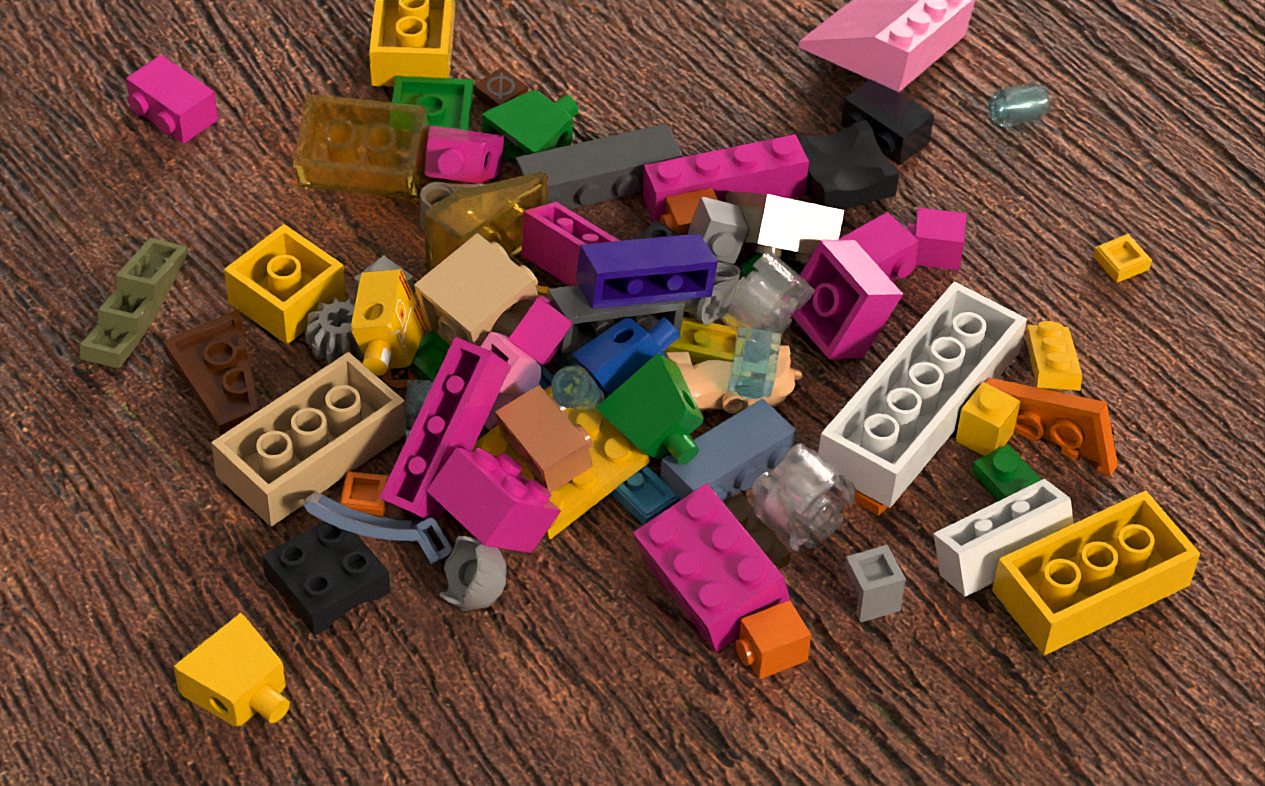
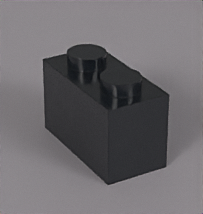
(896, 121)

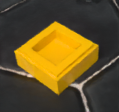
(1122, 258)

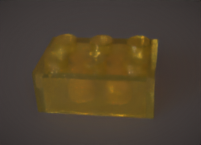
(361, 146)

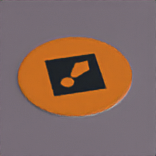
(398, 377)

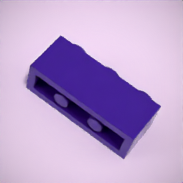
(646, 270)

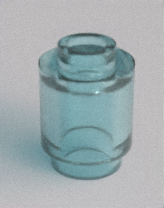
(1019, 104)

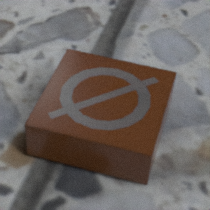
(499, 88)

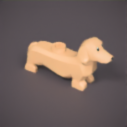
(710, 380)

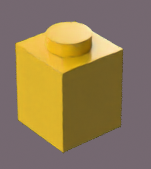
(987, 420)

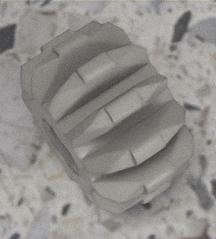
(330, 331)

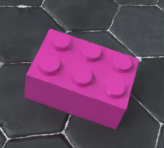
(710, 565)

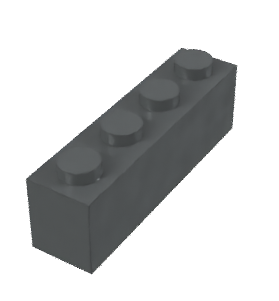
(600, 167)

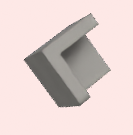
(876, 582)

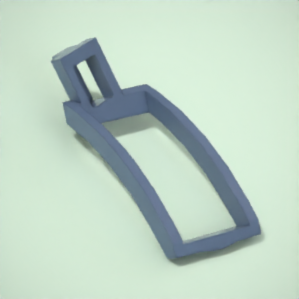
(380, 527)

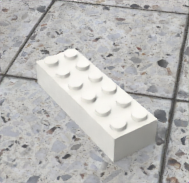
(919, 393)

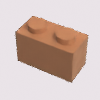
(545, 438)

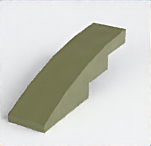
(134, 303)

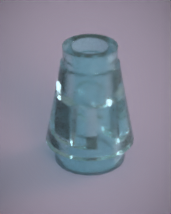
(576, 389)

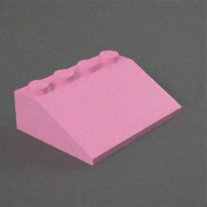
(890, 37)

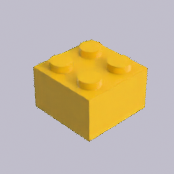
(284, 282)

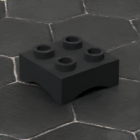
(848, 168)
(326, 574)

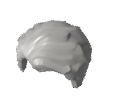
(474, 574)

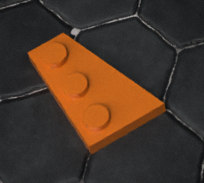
(1065, 419)

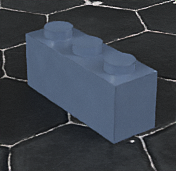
(733, 453)

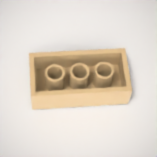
(309, 438)

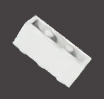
(972, 547)

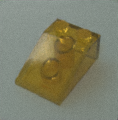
(489, 210)

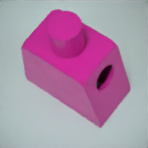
(462, 154)

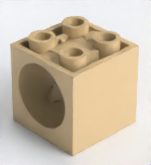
(476, 293)

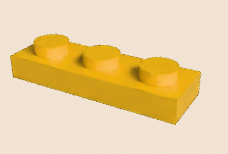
(1053, 356)

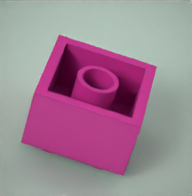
(848, 300)
(494, 499)

